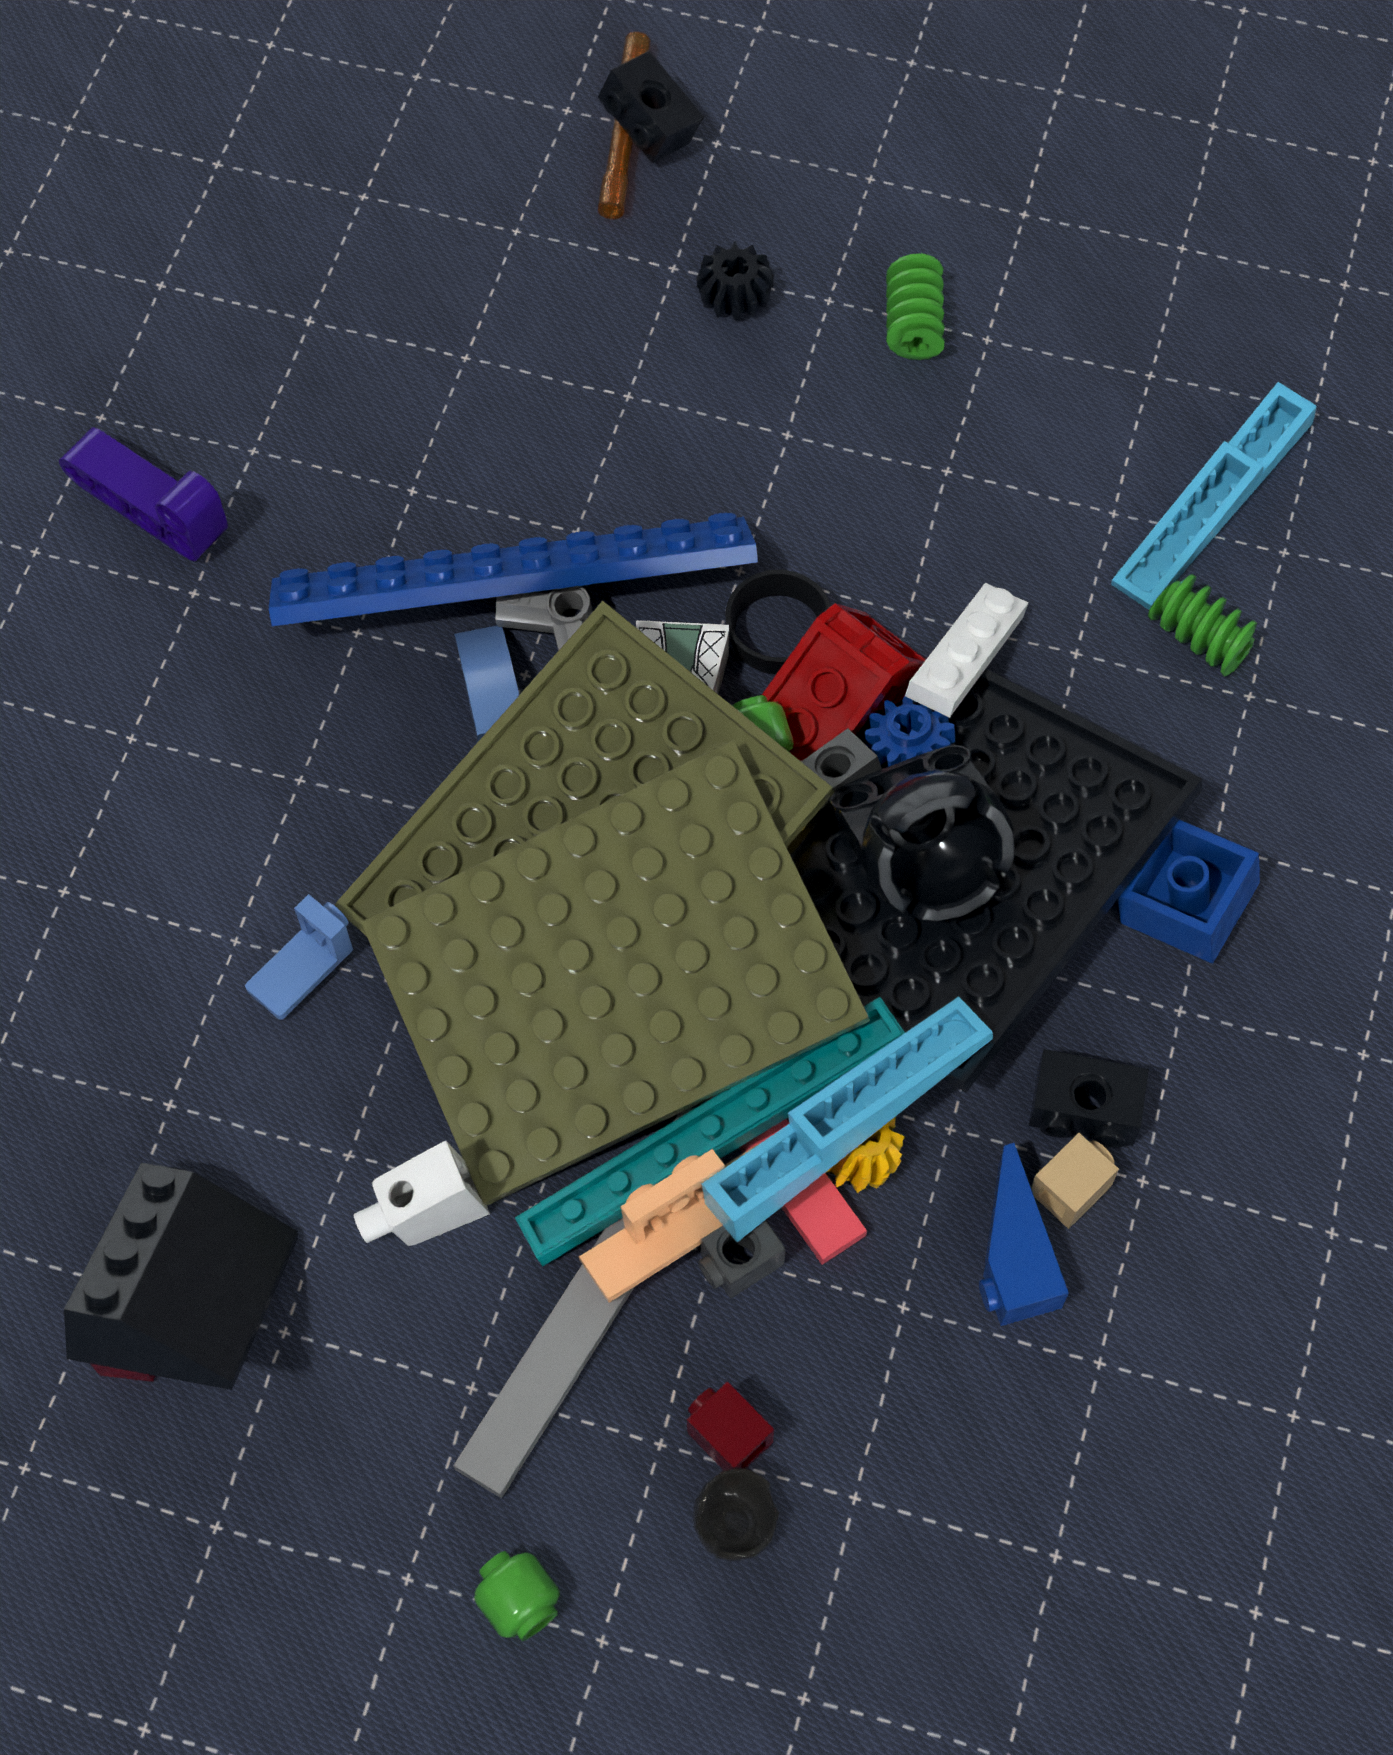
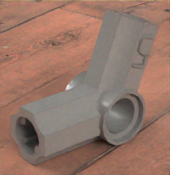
(543, 611)

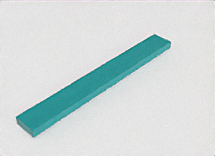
(718, 1124)

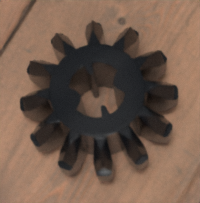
(735, 280)

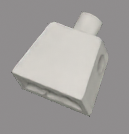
(422, 1198)

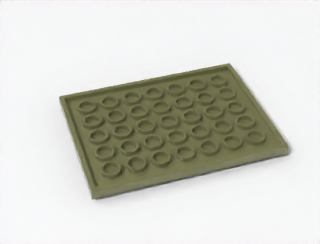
(581, 733)
(612, 972)

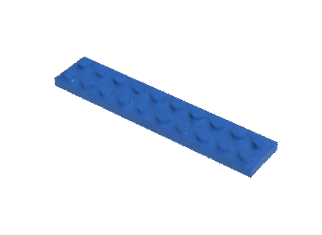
(510, 570)

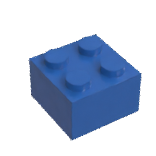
(1191, 891)

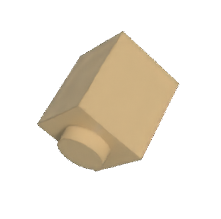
(1075, 1179)

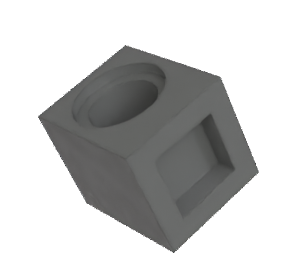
(842, 762)
(761, 1242)

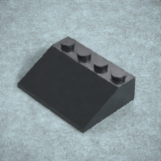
(177, 1281)

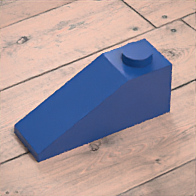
(1020, 1262)

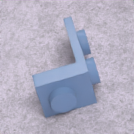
(304, 959)

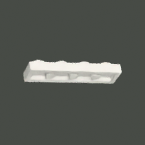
(966, 650)

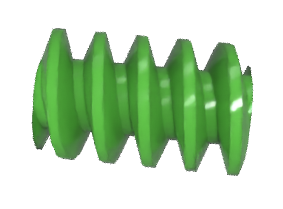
(915, 307)
(1204, 624)

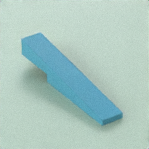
(1215, 494)
(842, 1118)

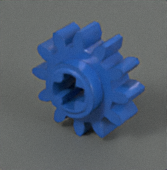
(907, 731)

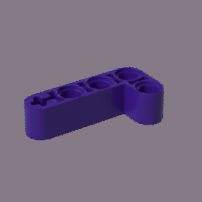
(178, 513)

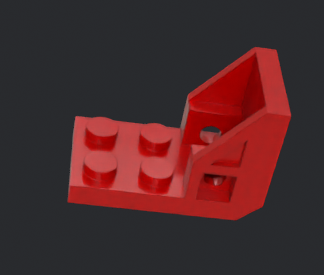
(840, 677)

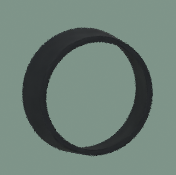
(764, 585)

